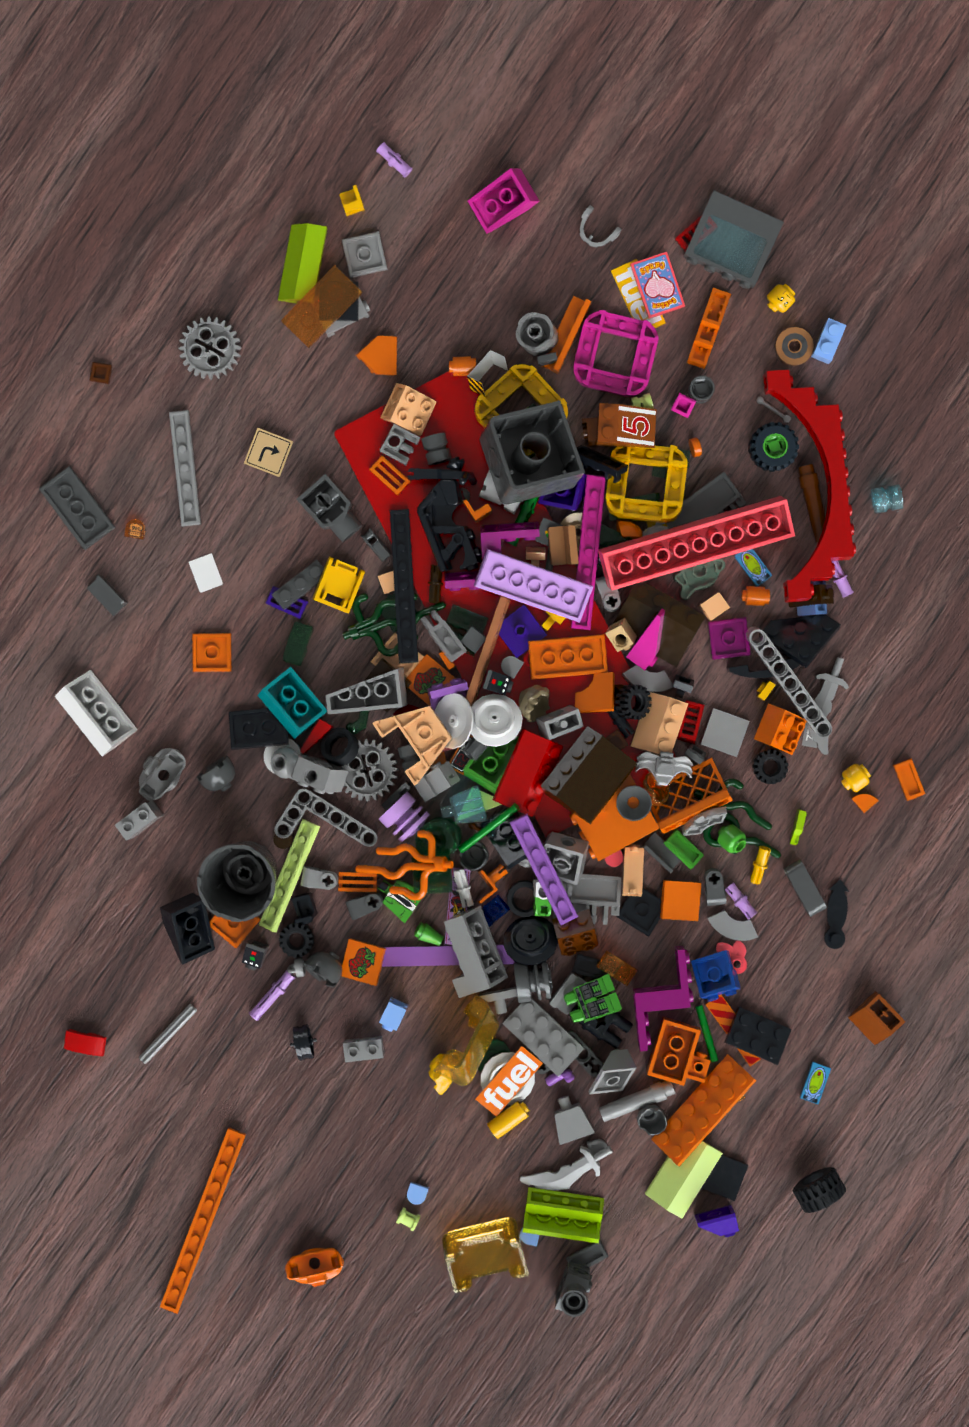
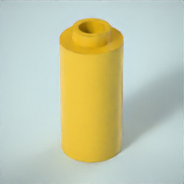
(508, 1119)

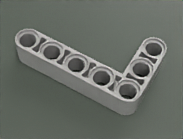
(326, 816)

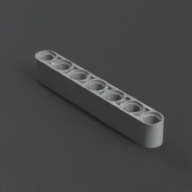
(795, 688)

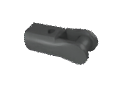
(378, 547)

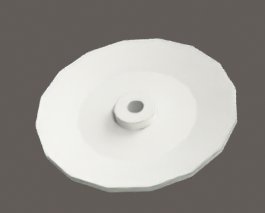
(457, 718)
(499, 730)
(493, 1067)

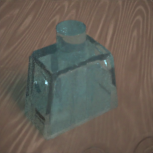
(466, 806)

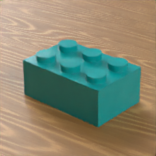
(292, 702)

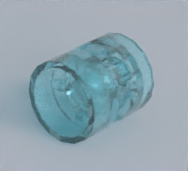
(888, 498)

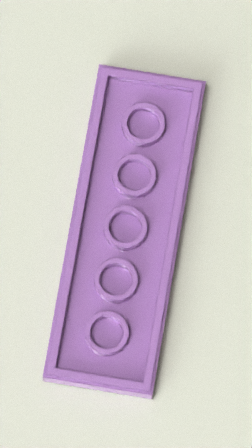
(533, 585)

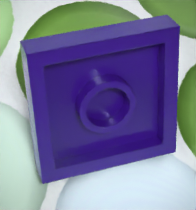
(519, 629)

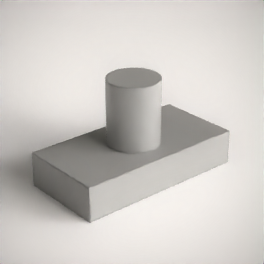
(499, 998)

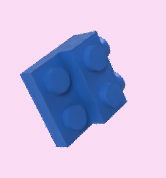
(715, 976)

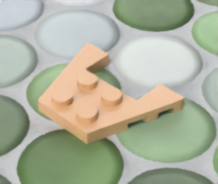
(423, 732)

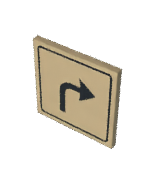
(268, 452)

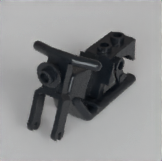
(437, 512)

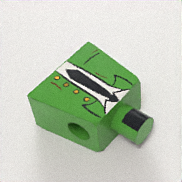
(398, 903)

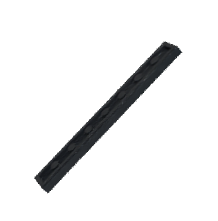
(404, 586)

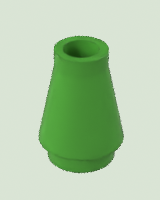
(427, 934)

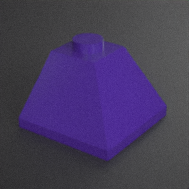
(566, 499)
(718, 1221)

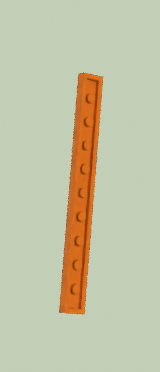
(202, 1220)

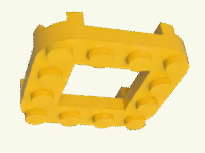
(511, 381)
(648, 510)

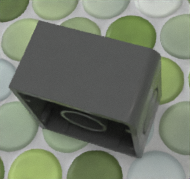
(544, 432)

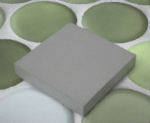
(364, 254)
(724, 732)

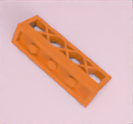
(568, 330)

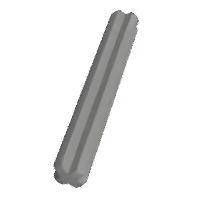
(168, 1033)

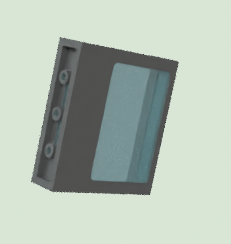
(733, 240)

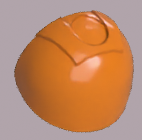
(629, 529)

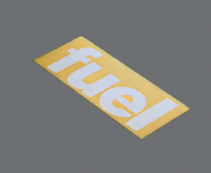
(627, 285)

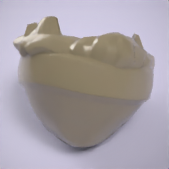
(534, 702)

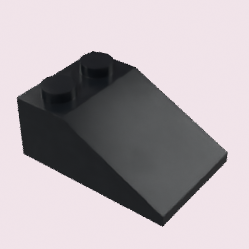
(188, 927)

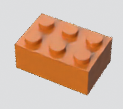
(673, 1051)

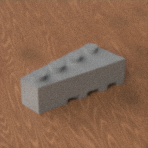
(373, 694)

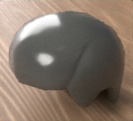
(474, 857)
(652, 1119)

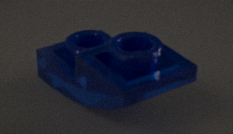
(494, 910)

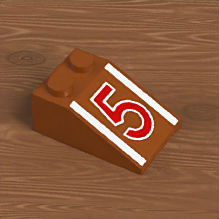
(626, 426)

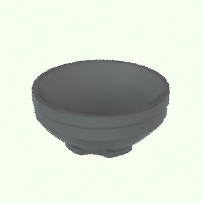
(639, 812)

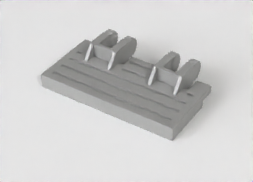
(598, 892)

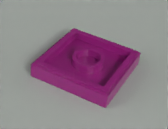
(728, 638)

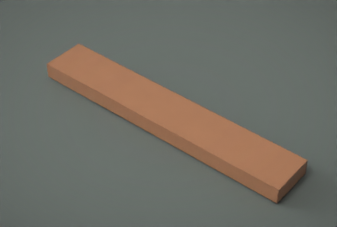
(487, 649)

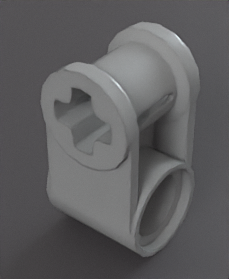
(606, 594)
(315, 878)

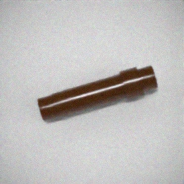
(809, 483)

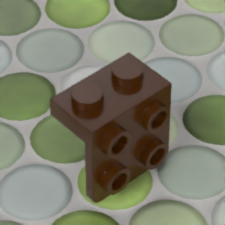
(576, 934)

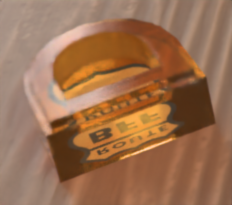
(135, 529)

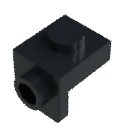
(304, 908)

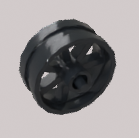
(303, 1042)

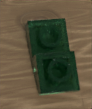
(297, 643)

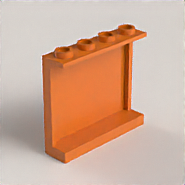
(611, 831)

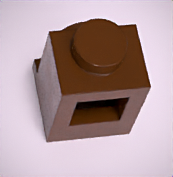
(590, 430)

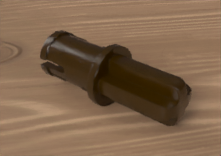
(435, 584)

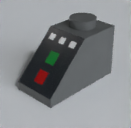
(498, 682)
(254, 954)

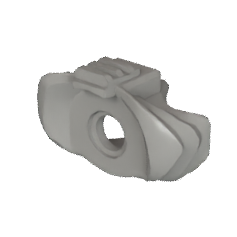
(166, 759)
(664, 766)

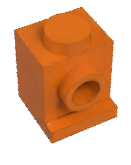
(699, 1075)

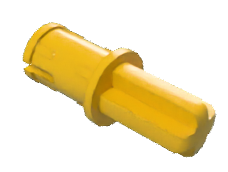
(760, 864)

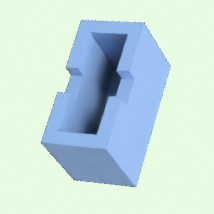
(828, 341)
(393, 1014)

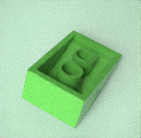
(490, 765)

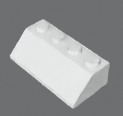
(96, 712)

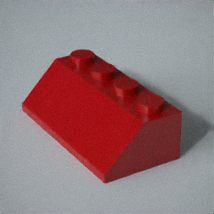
(526, 771)

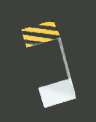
(481, 369)

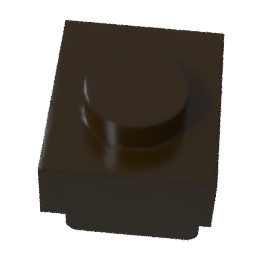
(822, 595)

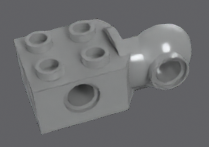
(308, 771)
(566, 856)

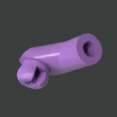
(553, 1078)

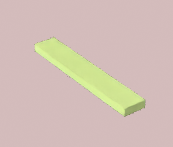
(289, 875)

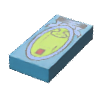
(753, 566)
(815, 1082)

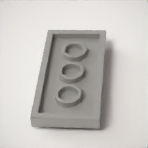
(543, 1036)

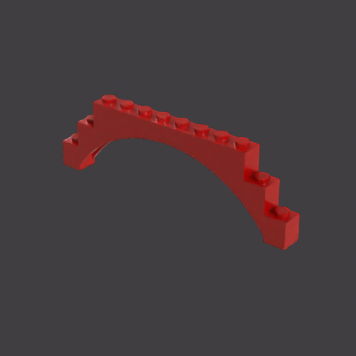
(825, 429)

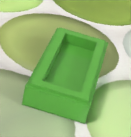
(683, 849)

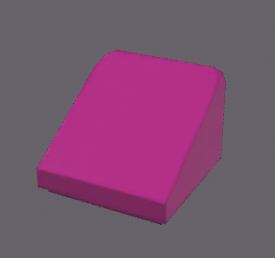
(683, 405)

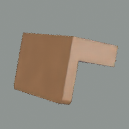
(563, 545)

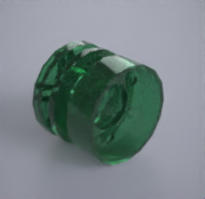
(451, 836)

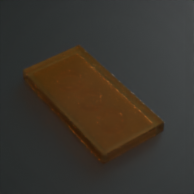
(321, 306)

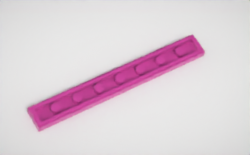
(590, 541)

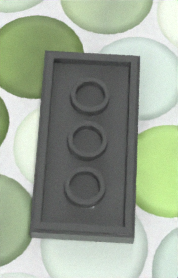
(77, 508)

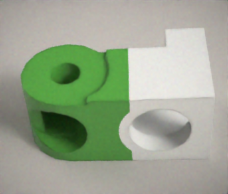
(541, 904)

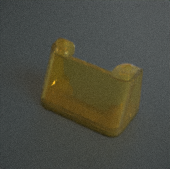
(461, 1066)
(483, 1252)

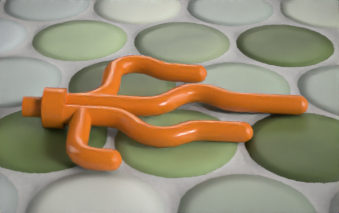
(429, 864)

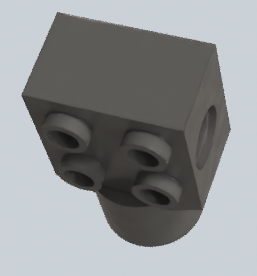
(330, 508)
(573, 1290)

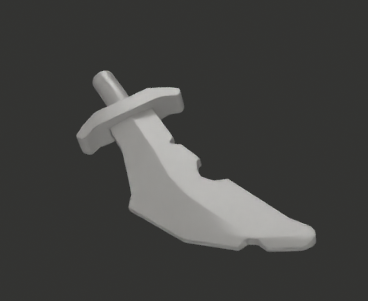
(824, 699)
(568, 1173)

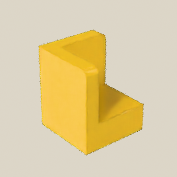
(352, 201)

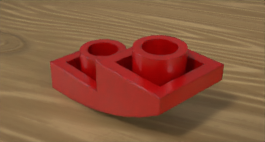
(85, 1043)

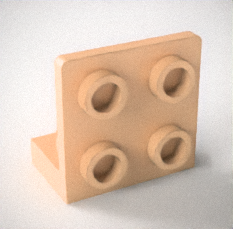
(408, 409)

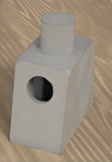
(571, 1121)

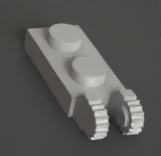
(444, 637)

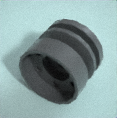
(532, 981)

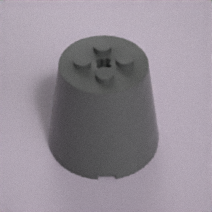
(229, 890)

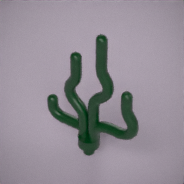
(366, 627)
(730, 818)

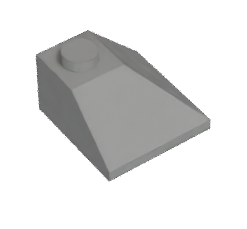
(614, 1073)

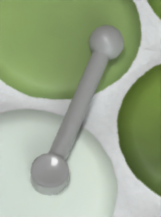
(786, 418)

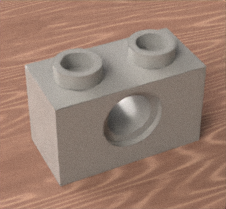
(559, 722)
(363, 1049)

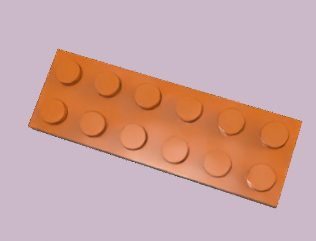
(704, 1110)

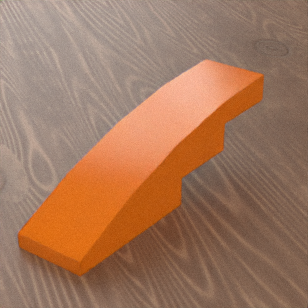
(708, 328)

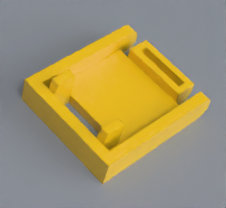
(339, 581)

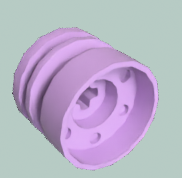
(404, 817)

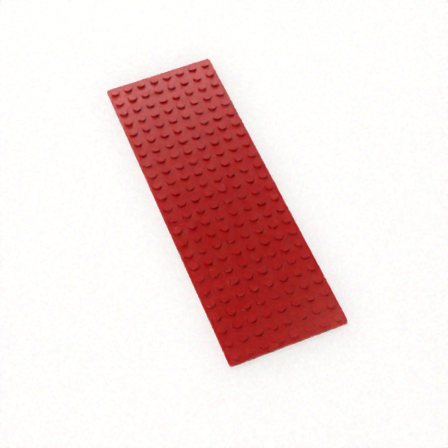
(456, 418)

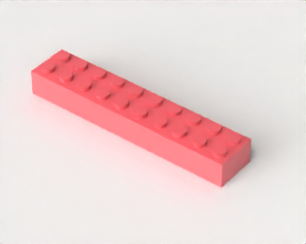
(696, 542)

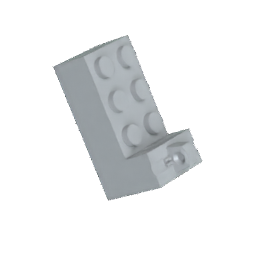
(475, 952)

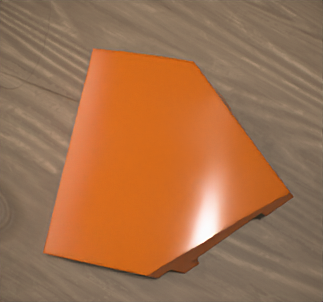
(380, 355)

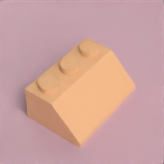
(660, 726)

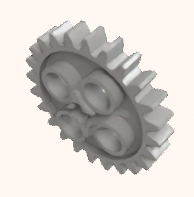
(218, 333)
(383, 764)

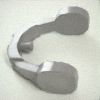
(612, 237)

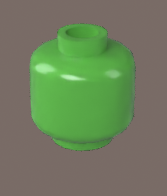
(731, 838)

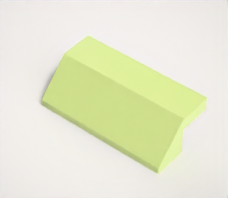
(678, 1186)

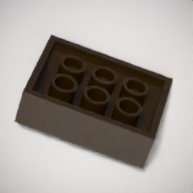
(679, 620)
(588, 775)

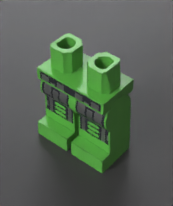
(587, 1002)

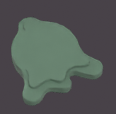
(698, 577)

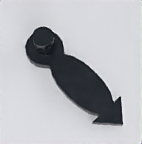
(836, 915)

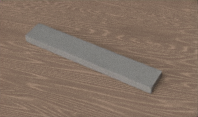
(185, 468)

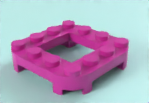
(620, 326)

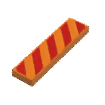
(724, 1015)

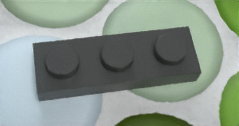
(298, 585)

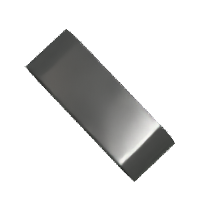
(805, 888)

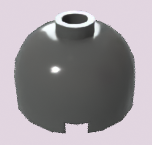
(218, 775)
(325, 967)

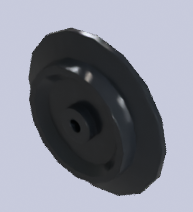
(530, 940)

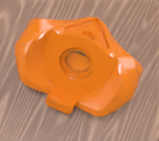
(300, 1270)

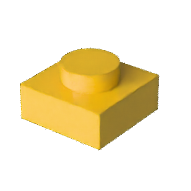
(765, 689)

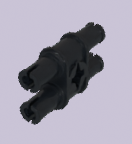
(602, 1031)

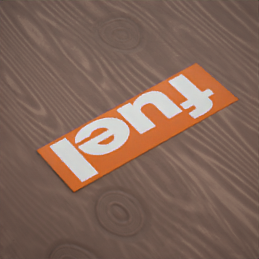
(509, 1081)

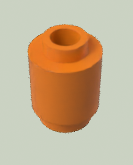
(462, 365)
(755, 595)

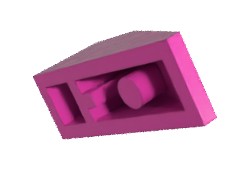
(648, 645)

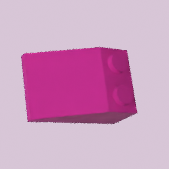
(503, 200)

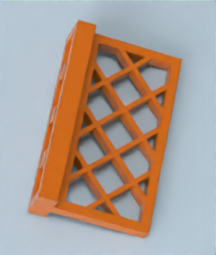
(682, 816)

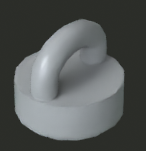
(298, 967)

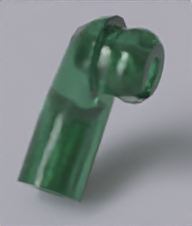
(360, 724)

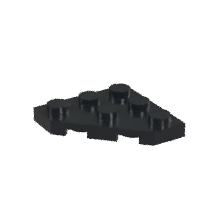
(802, 636)

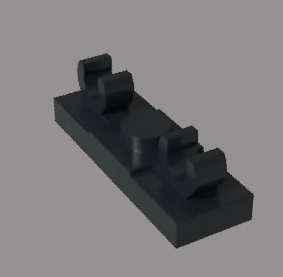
(602, 463)

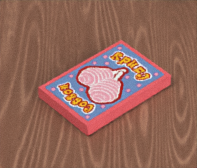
(657, 285)

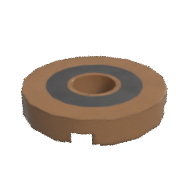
(800, 336)

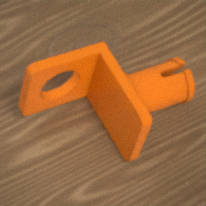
(491, 879)

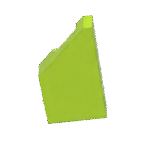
(798, 826)

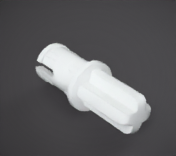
(463, 888)

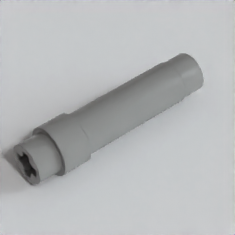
(655, 1093)

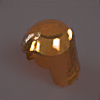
(658, 794)

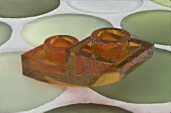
(616, 968)

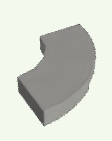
(652, 681)
(704, 820)
(732, 928)

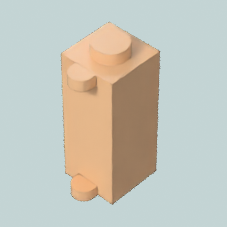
(633, 871)

